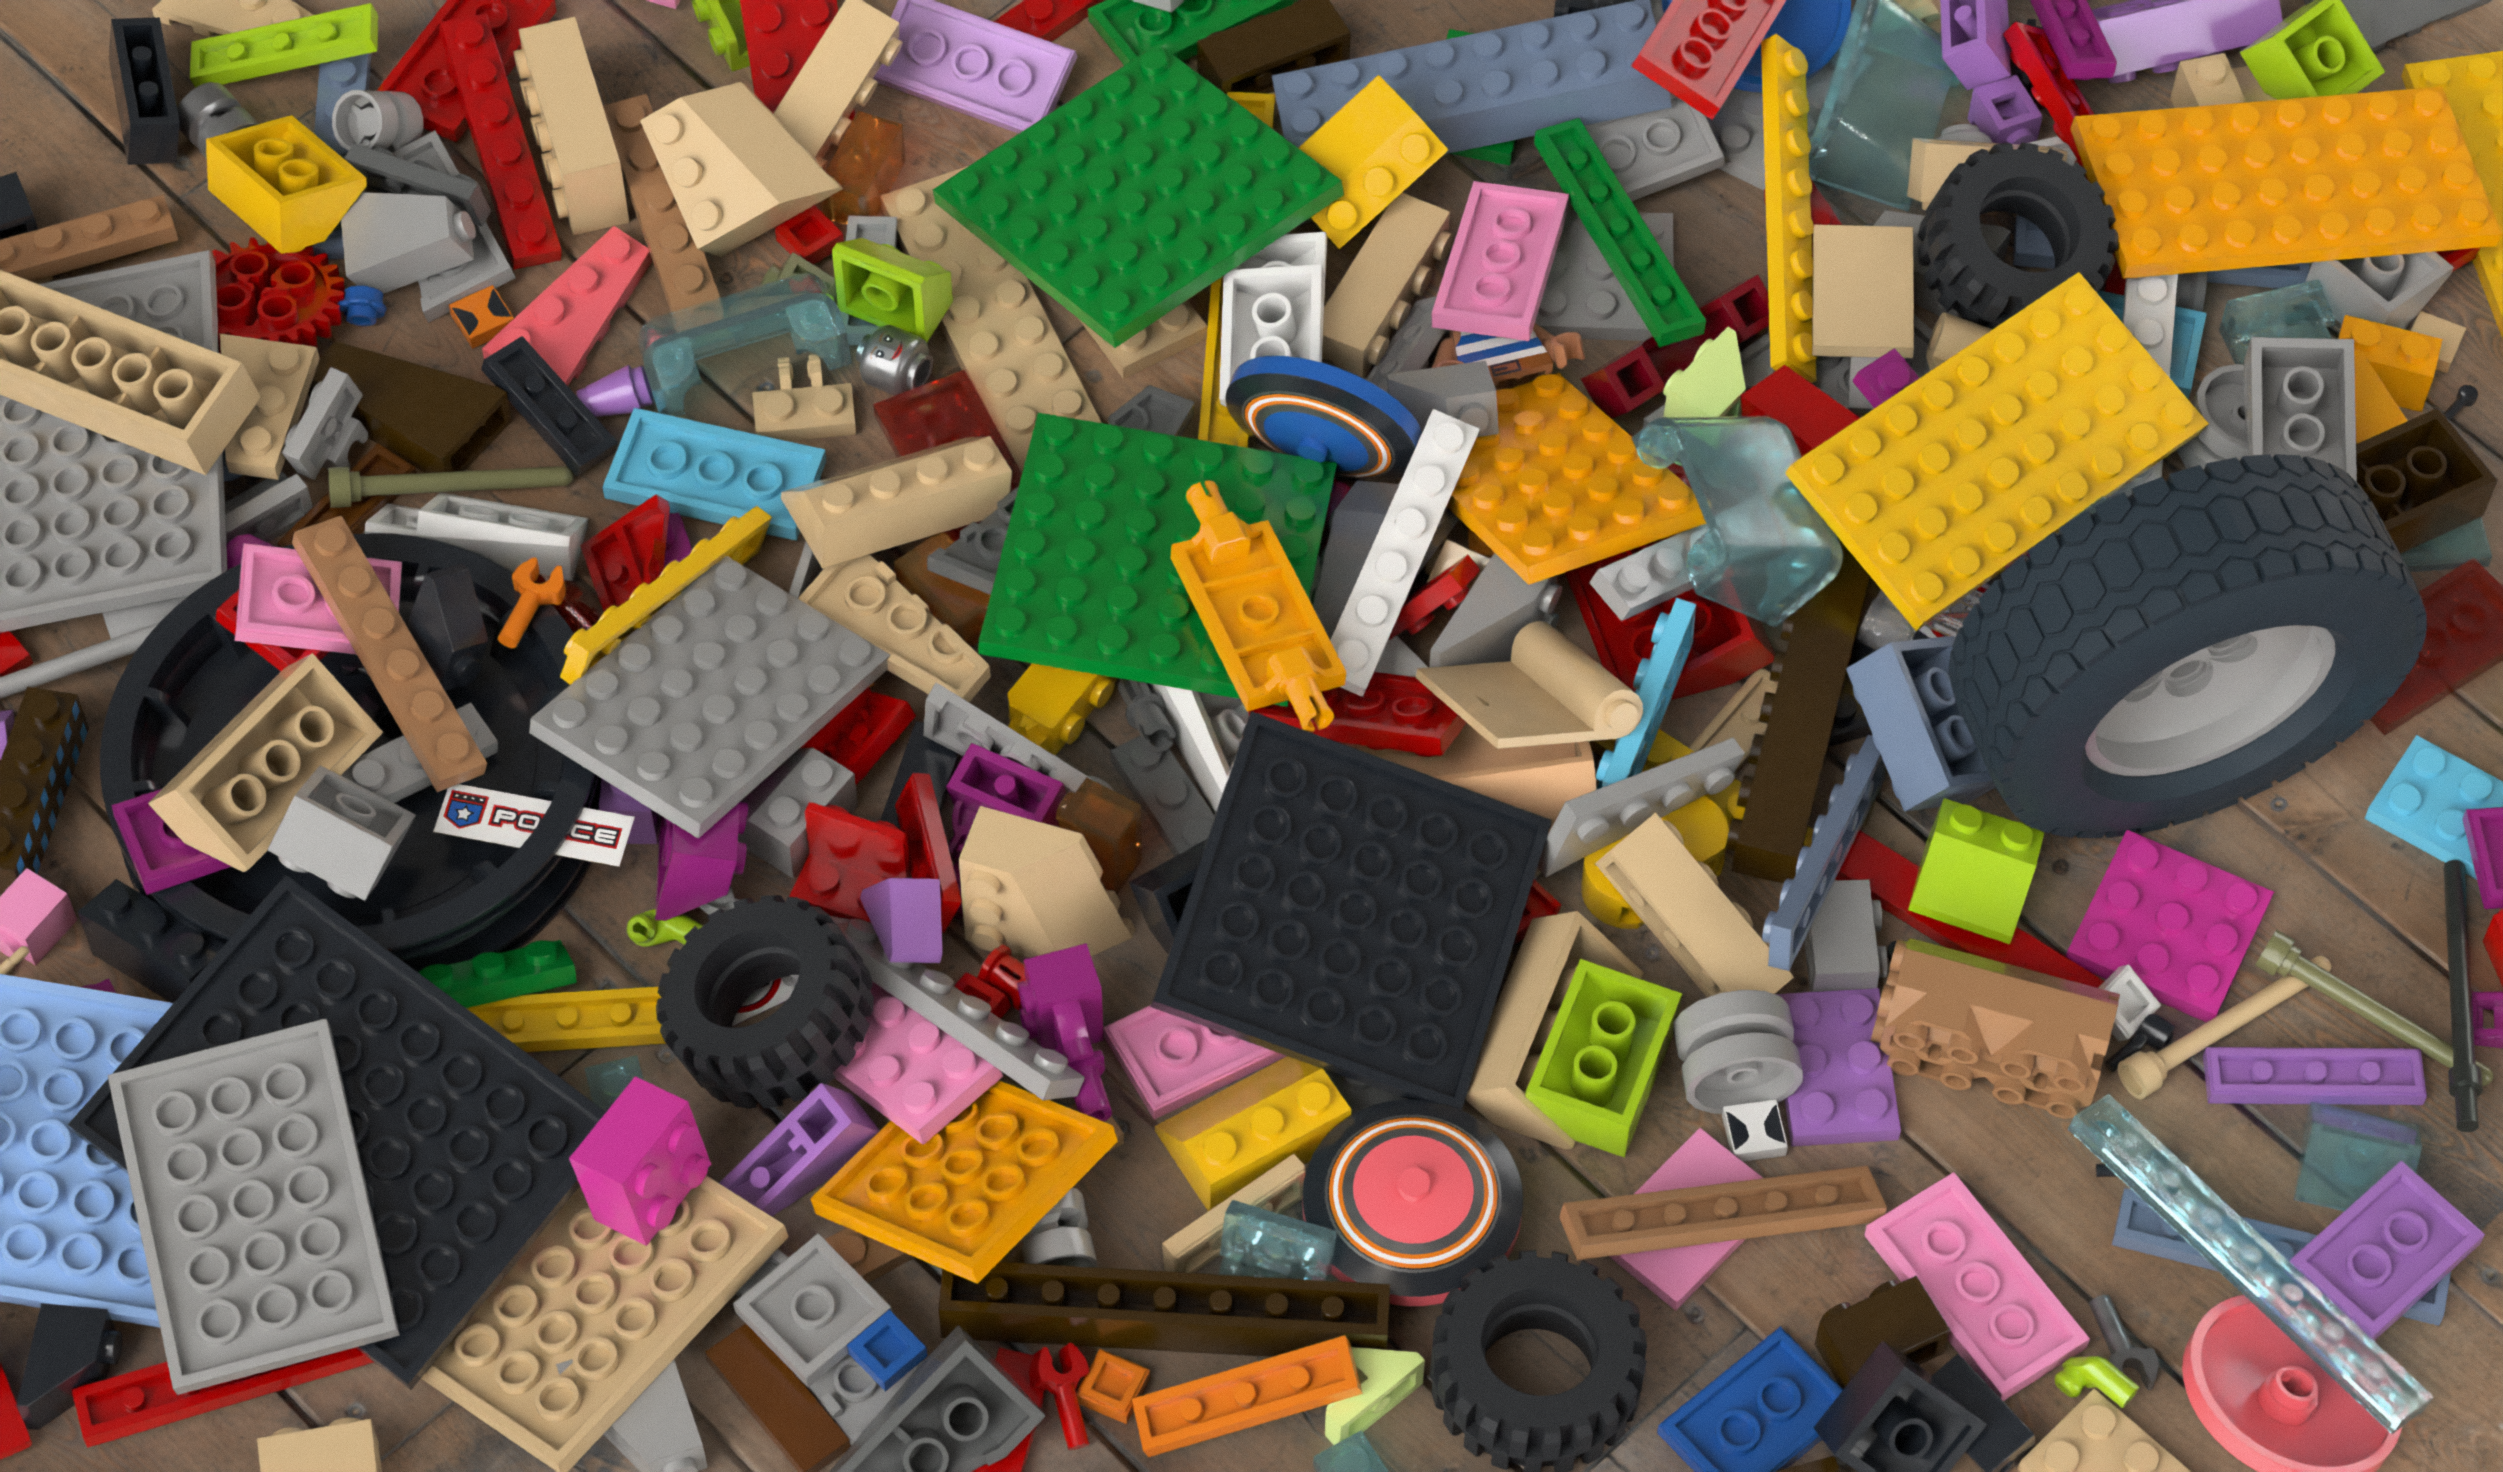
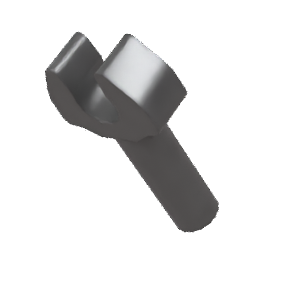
(2121, 1350)

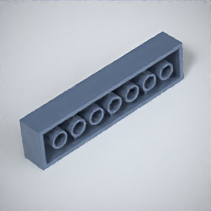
(1494, 81)

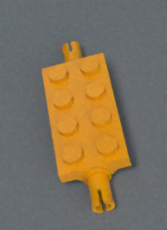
(1257, 611)

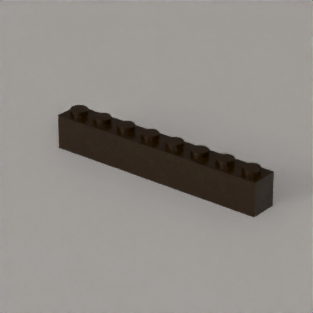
(1798, 727)
(1162, 1310)

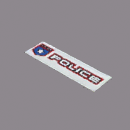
(513, 818)

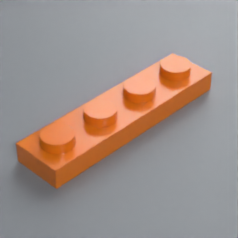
(1246, 1396)

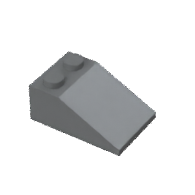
(2301, 399)
(1493, 616)

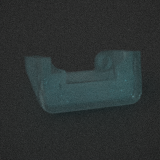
(1879, 98)
(792, 305)
(1763, 538)

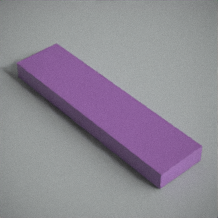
(2314, 1075)

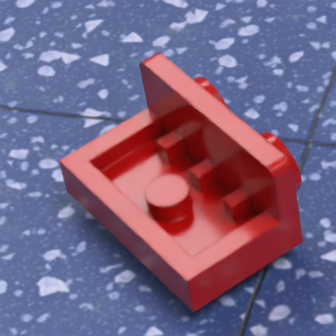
(863, 731)

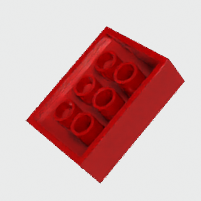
(1724, 640)

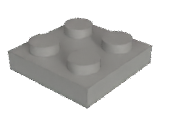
(811, 1309)

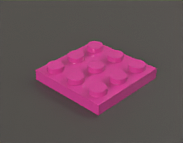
(2172, 922)

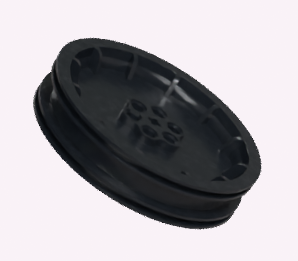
(440, 892)

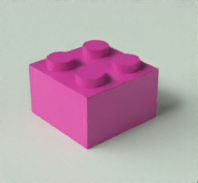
(641, 1161)

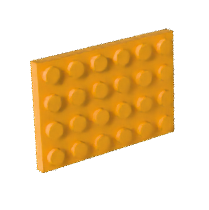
(1564, 485)

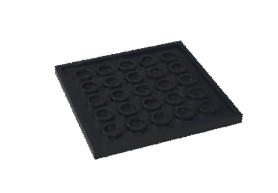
(1352, 913)

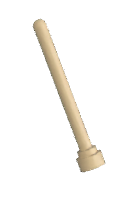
(2145, 1072)

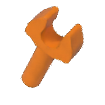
(531, 598)

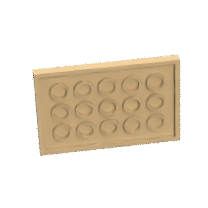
(605, 1306)

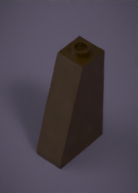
(419, 411)

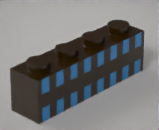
(36, 776)

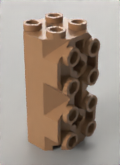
(1981, 1018)

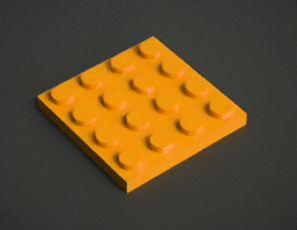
(971, 1185)

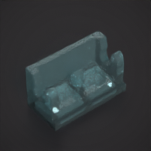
(2277, 313)

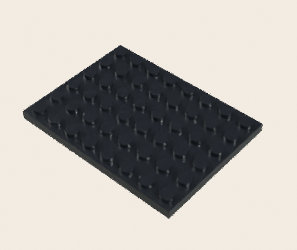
(448, 1116)

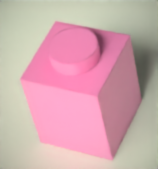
(33, 916)

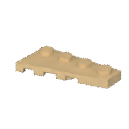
(880, 610)

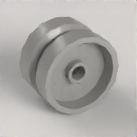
(2222, 406)
(1737, 1050)

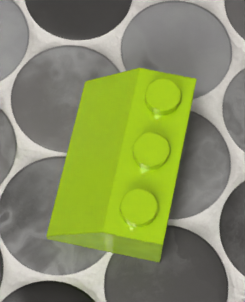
(1604, 1056)

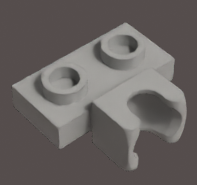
(326, 427)

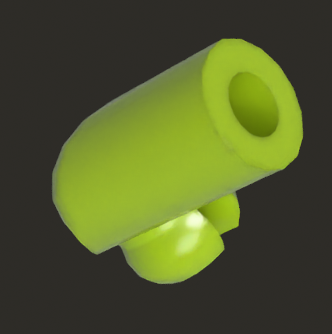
(649, 932)
(2095, 1373)

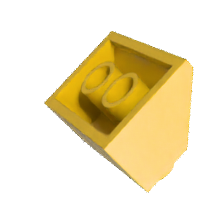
(1377, 153)
(282, 182)
(1253, 1127)

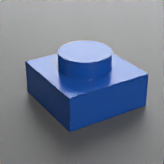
(887, 1350)

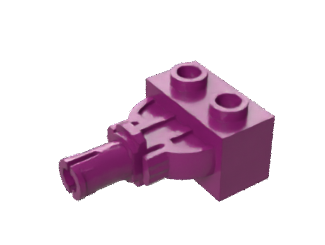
(1000, 785)
(1066, 1015)

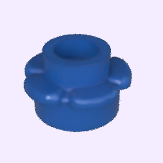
(362, 305)

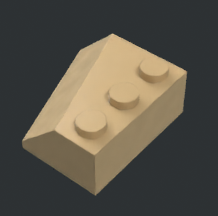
(733, 166)
(1035, 889)

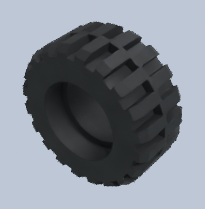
(2024, 184)
(796, 1043)
(1552, 1298)

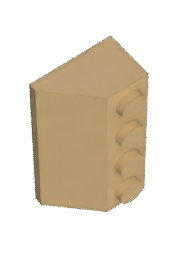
(900, 499)
(248, 774)
(1527, 1016)

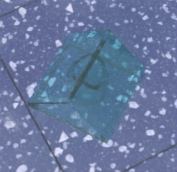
(2349, 1153)

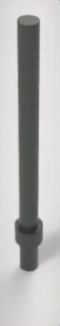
(2464, 1076)

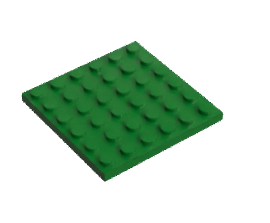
(1137, 194)
(1091, 542)

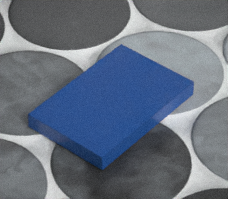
(1754, 1412)

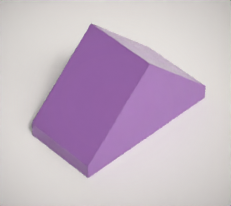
(906, 918)

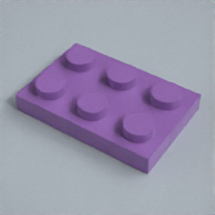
(1845, 1075)
(2388, 1250)

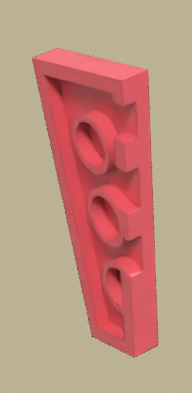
(579, 304)

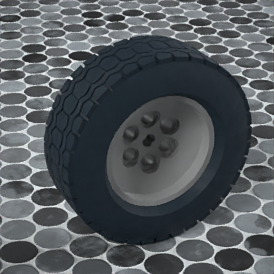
(2186, 646)

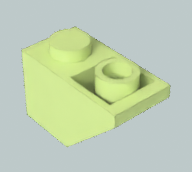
(1710, 383)

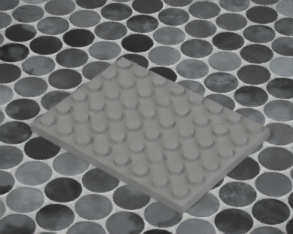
(94, 518)

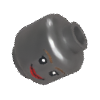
(894, 360)

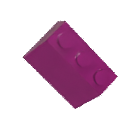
(698, 869)

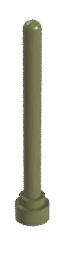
(350, 486)
(2284, 958)

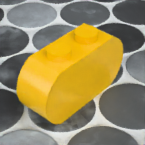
(1704, 836)

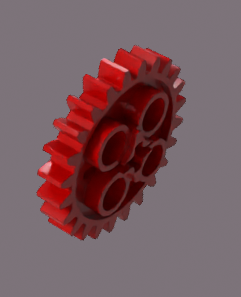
(277, 294)

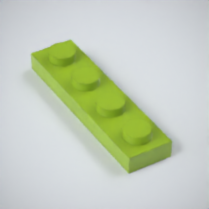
(284, 46)

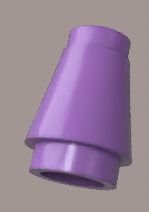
(618, 392)

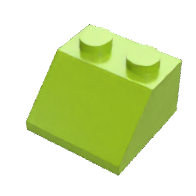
(2313, 54)
(890, 287)
(1976, 870)

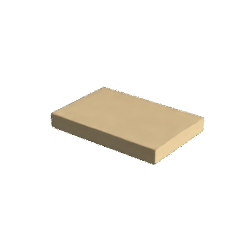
(1862, 291)

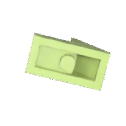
(1384, 1380)

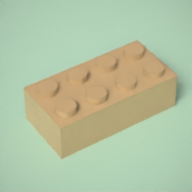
(571, 126)

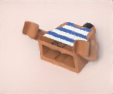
(1511, 360)

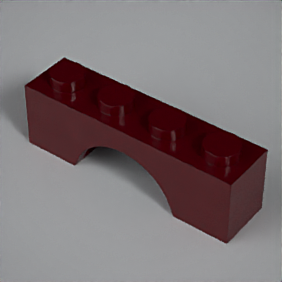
(1647, 367)

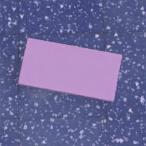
(976, 65)

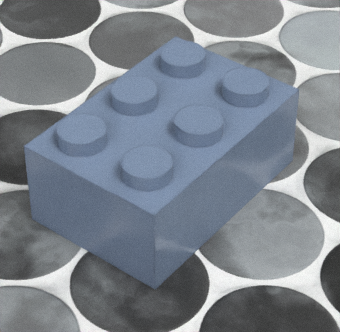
(1918, 723)

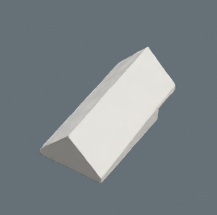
(1274, 304)
(490, 529)
(1206, 733)

